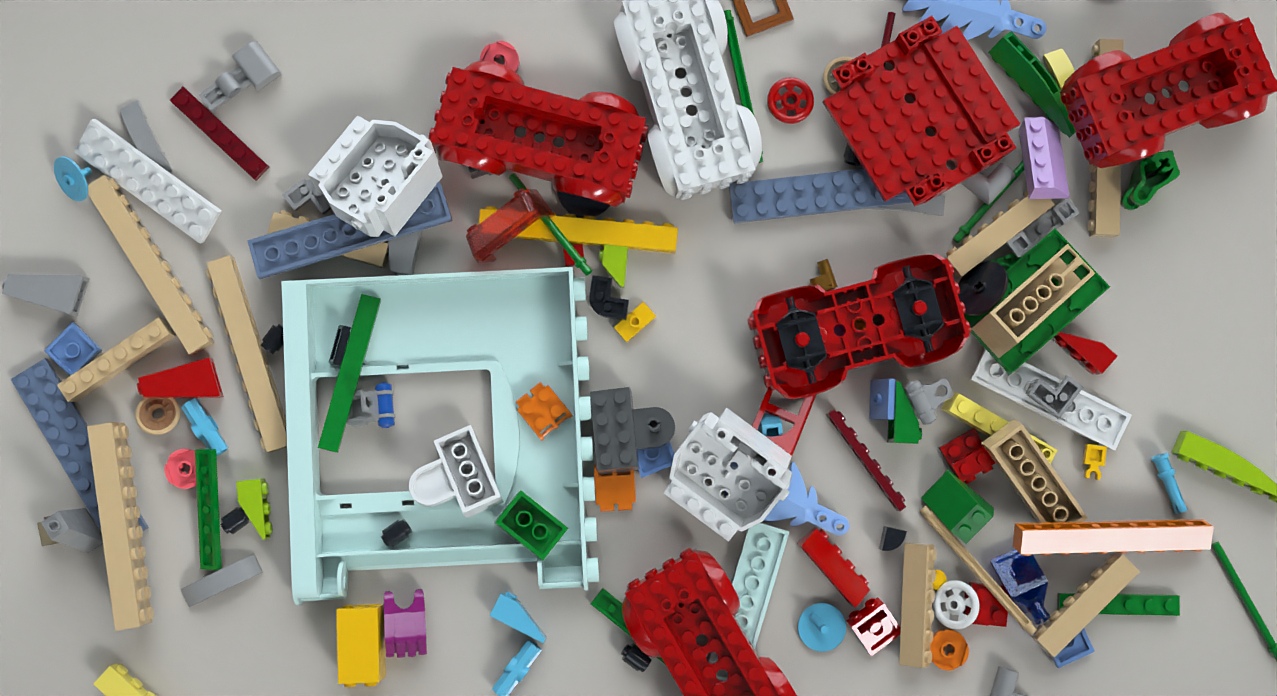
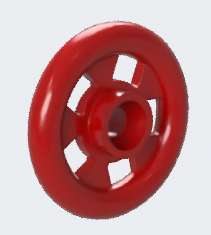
(781, 114)

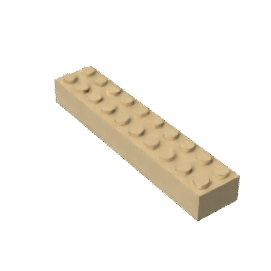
(120, 525)

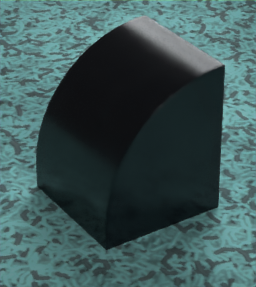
(891, 538)

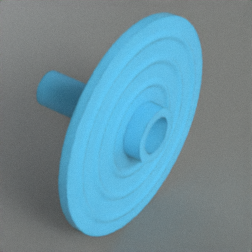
(71, 178)
(822, 627)

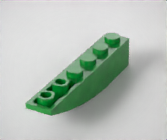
(1033, 79)

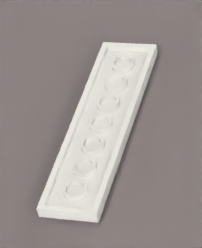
(147, 181)
(1085, 415)

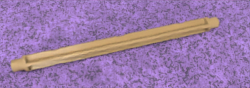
(978, 570)

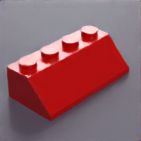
(834, 567)

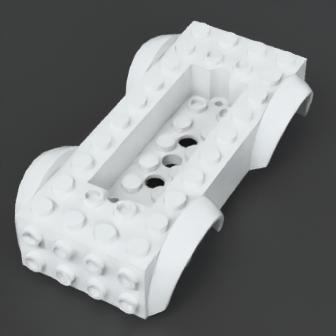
(722, 138)

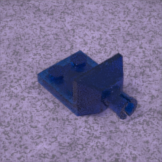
(1023, 582)

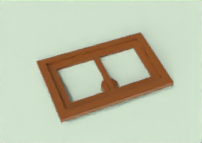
(751, 28)

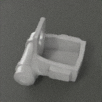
(924, 400)

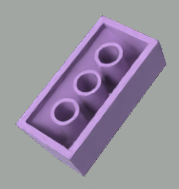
(1043, 159)

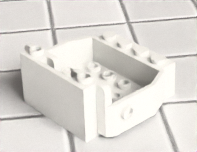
(397, 159)
(751, 486)

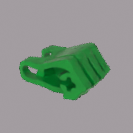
(1143, 189)

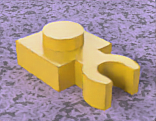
(1094, 457)

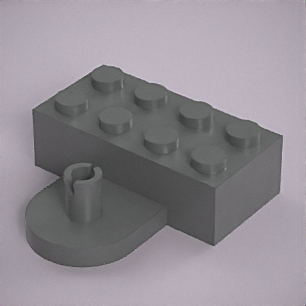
(624, 430)

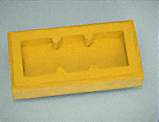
(635, 322)

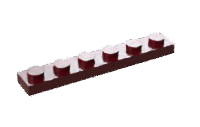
(219, 133)
(870, 465)

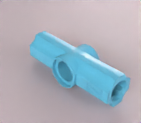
(204, 426)
(517, 668)

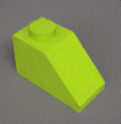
(614, 262)

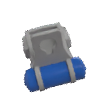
(373, 407)

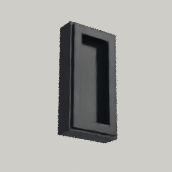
(339, 345)

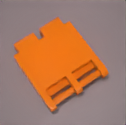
(542, 409)
(614, 489)

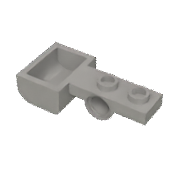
(254, 68)

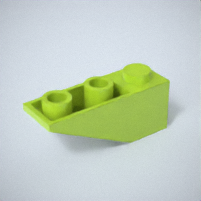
(253, 500)

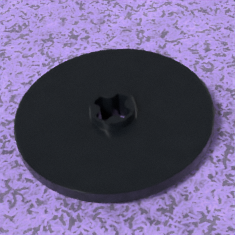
(580, 205)
(983, 287)

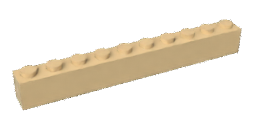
(1105, 182)
(149, 265)
(250, 354)

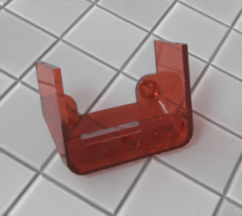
(506, 224)

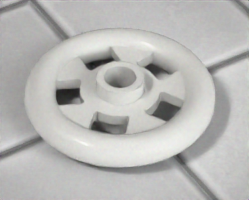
(972, 602)

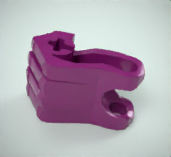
(405, 627)

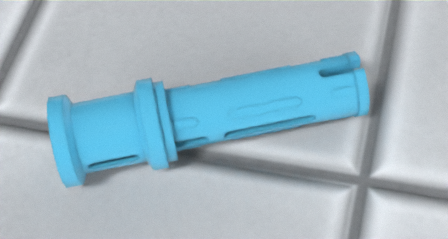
(1167, 474)

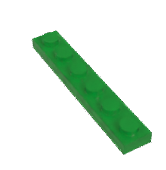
(208, 509)
(1136, 604)

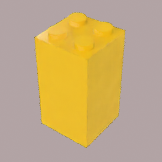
(361, 644)

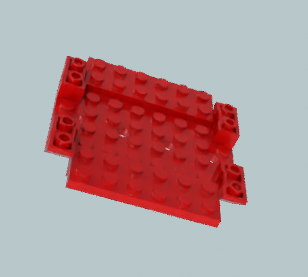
(949, 96)

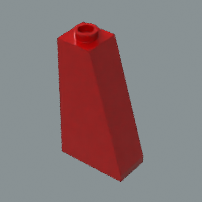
(189, 380)

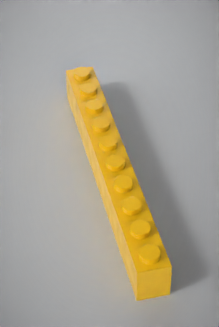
(600, 232)

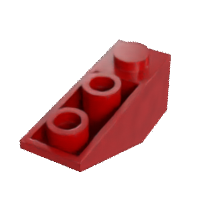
(1091, 353)

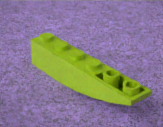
(1223, 463)

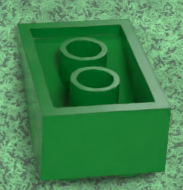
(905, 424)
(958, 506)
(531, 525)

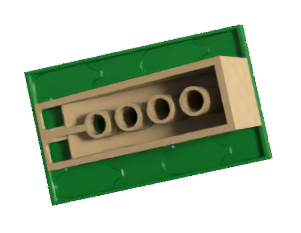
(1041, 298)

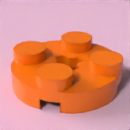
(958, 644)

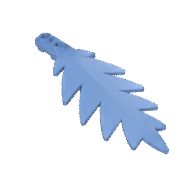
(981, 13)
(804, 507)

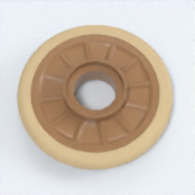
(158, 426)

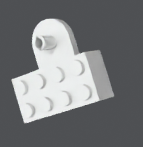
(458, 474)

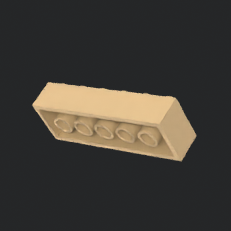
(1032, 475)

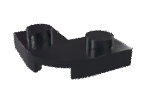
(602, 302)

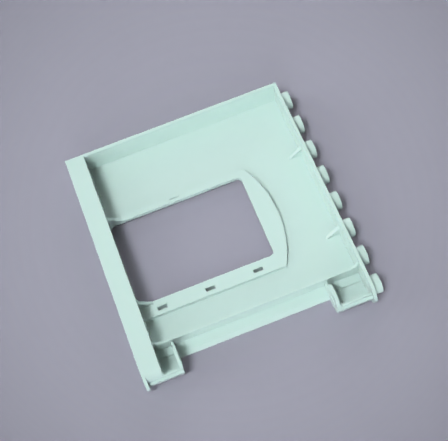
(495, 321)

